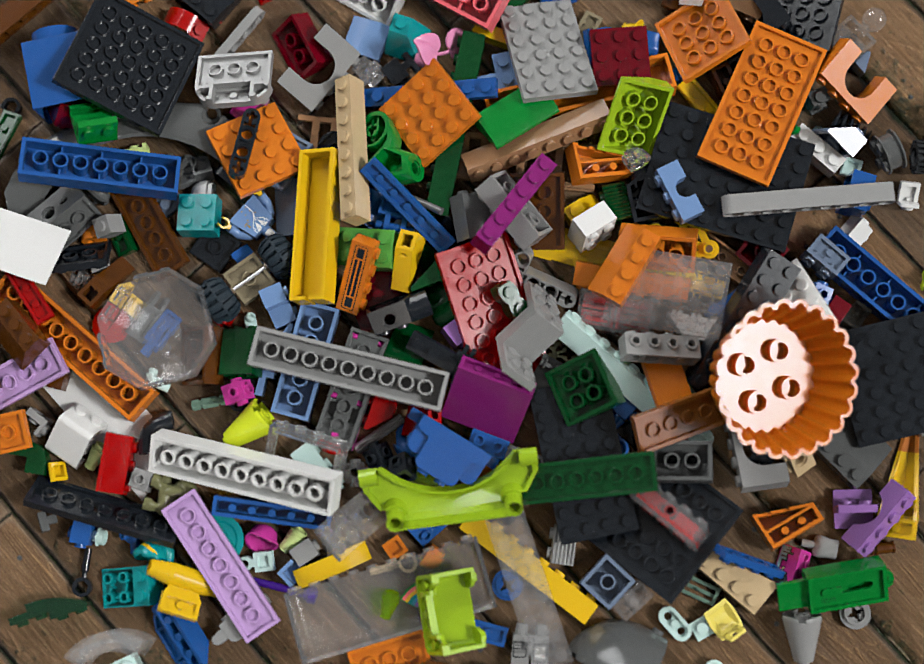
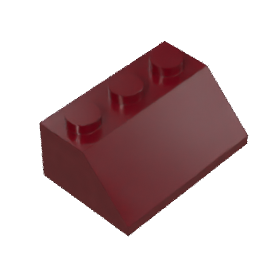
(299, 47)

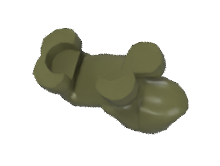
(166, 492)

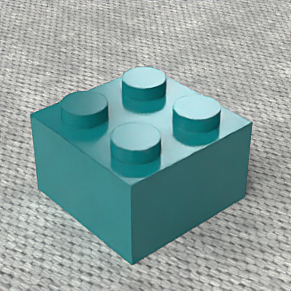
(199, 215)

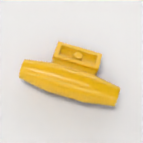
(183, 588)

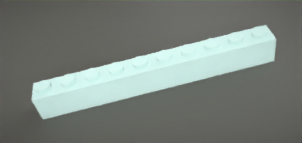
(631, 381)

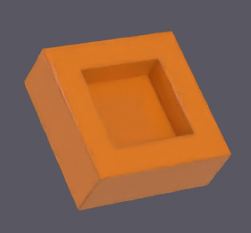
(395, 547)

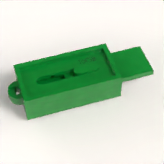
(837, 586)

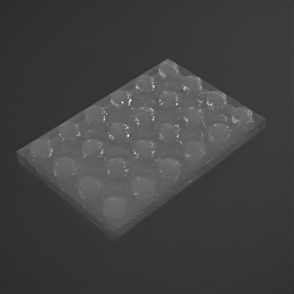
(677, 296)

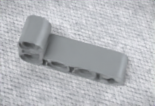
(545, 280)

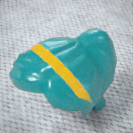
(150, 551)

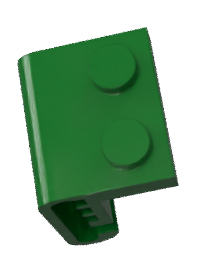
(92, 124)

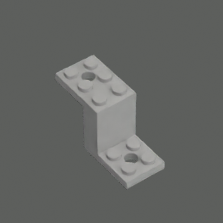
(529, 335)

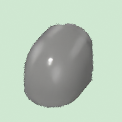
(204, 187)

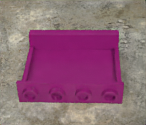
(487, 399)

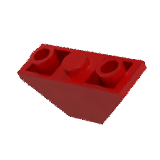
(379, 413)

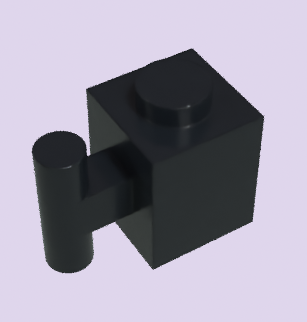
(397, 72)

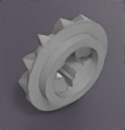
(851, 622)

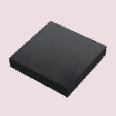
(216, 251)

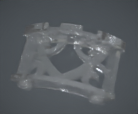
(124, 640)

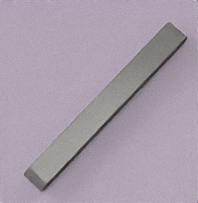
(808, 199)

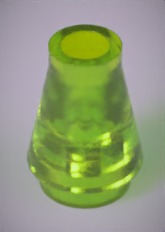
(389, 602)

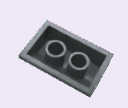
(685, 462)

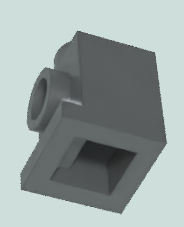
(817, 100)

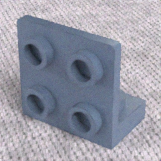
(824, 258)

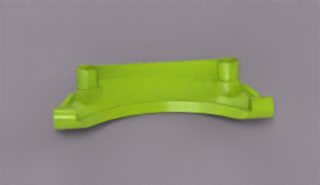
(424, 506)

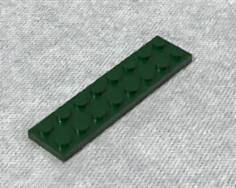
(593, 478)

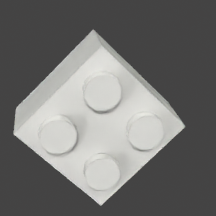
(592, 227)

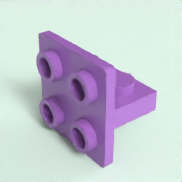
(852, 507)

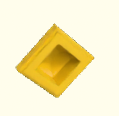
(57, 471)

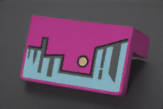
(792, 561)

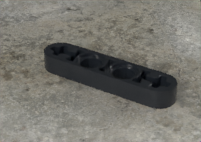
(244, 143)

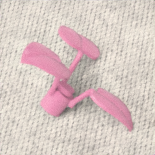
(429, 45)

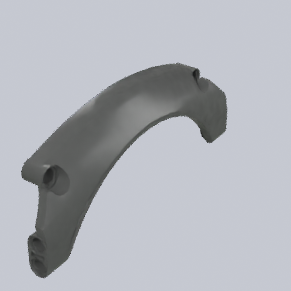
(186, 124)

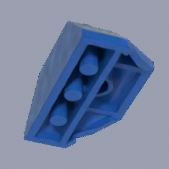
(181, 638)

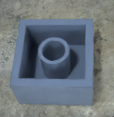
(607, 581)

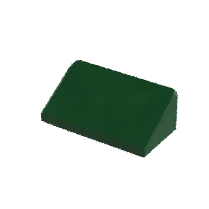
(125, 243)

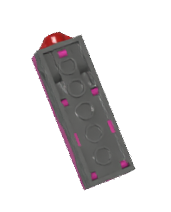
(344, 408)

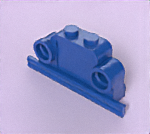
(445, 452)

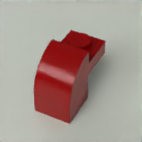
(187, 22)

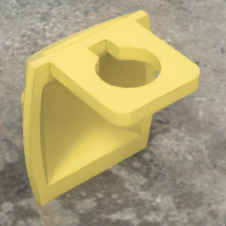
(724, 621)

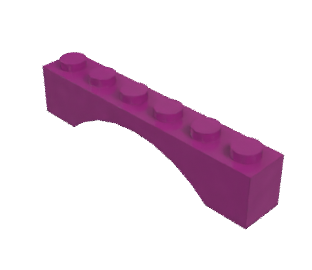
(513, 204)

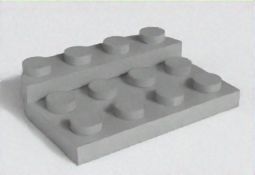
(234, 79)

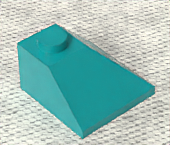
(401, 36)

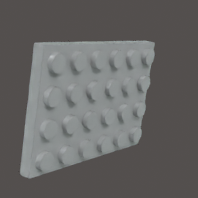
(547, 51)

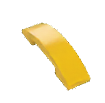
(330, 566)

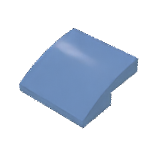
(368, 37)

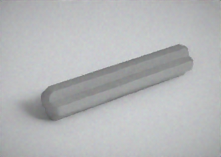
(379, 433)

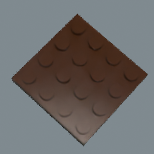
(551, 205)

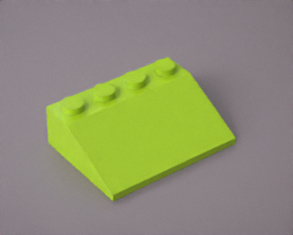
(635, 114)

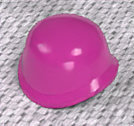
(261, 538)

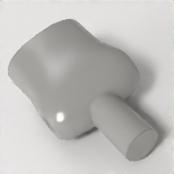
(822, 546)

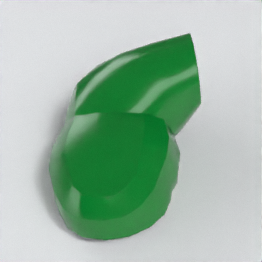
(385, 144)

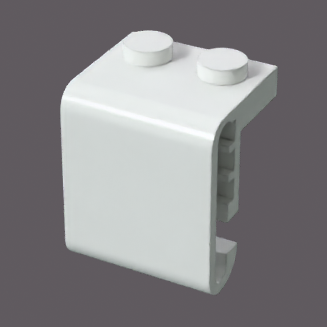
(75, 434)

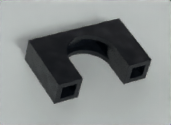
(773, 15)

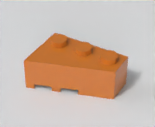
(594, 166)
(786, 524)

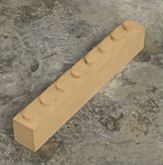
(352, 150)

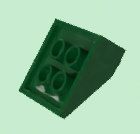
(584, 387)

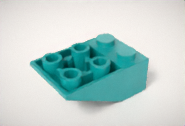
(129, 587)

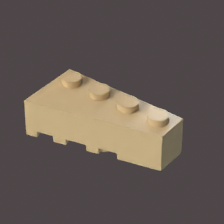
(742, 585)

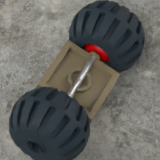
(248, 278)

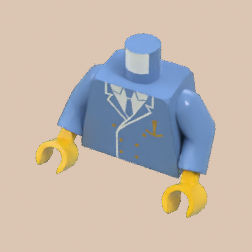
(252, 219)

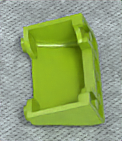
(448, 612)

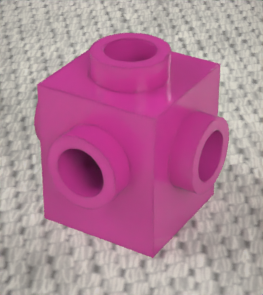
(238, 392)

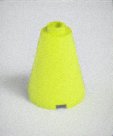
(249, 425)

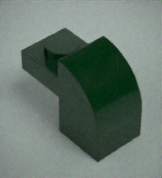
(36, 459)

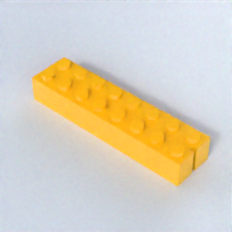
(316, 228)

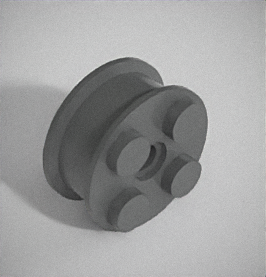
(888, 151)

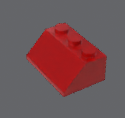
(116, 463)

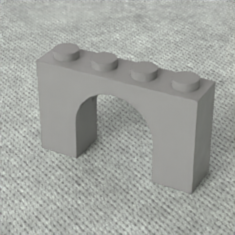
(344, 57)
(752, 476)

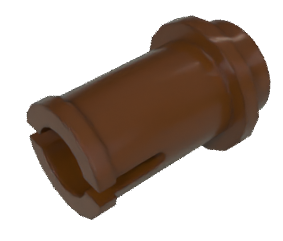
(884, 548)

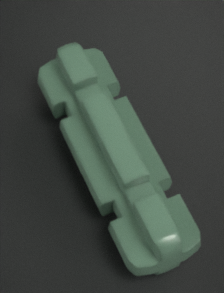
(208, 402)

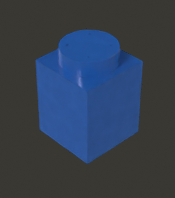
(41, 61)

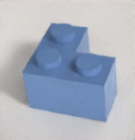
(502, 70)
(278, 305)

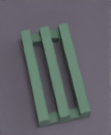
(714, 596)

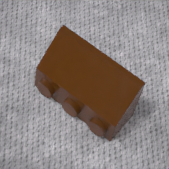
(20, 334)
(209, 373)

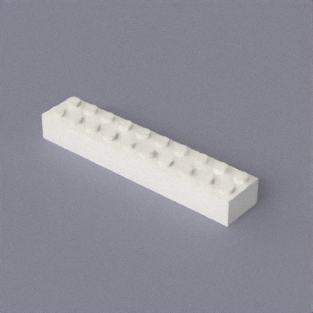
(245, 472)

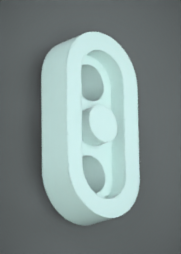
(675, 622)

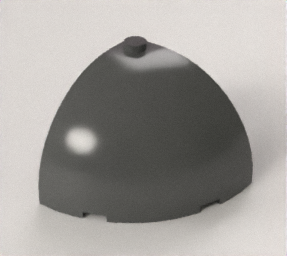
(619, 643)

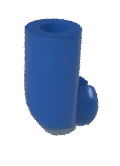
(134, 542)

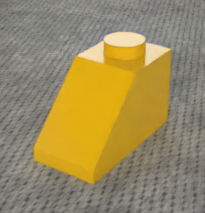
(579, 207)

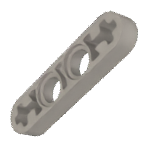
(242, 31)

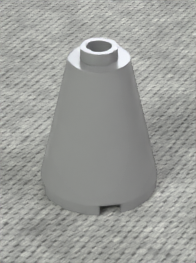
(802, 634)

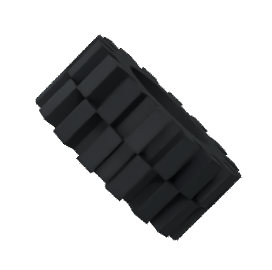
(917, 157)

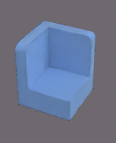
(287, 574)

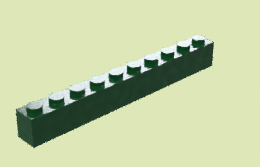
(447, 163)

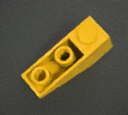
(406, 259)

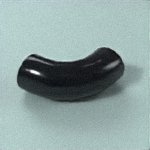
(163, 420)

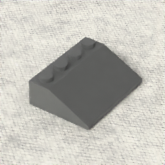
(848, 461)

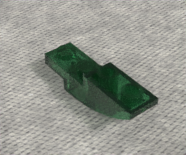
(55, 607)

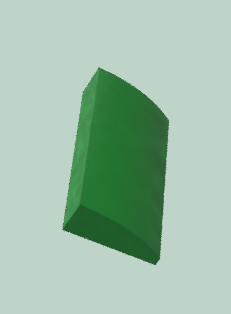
(512, 118)

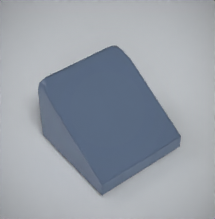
(860, 65)

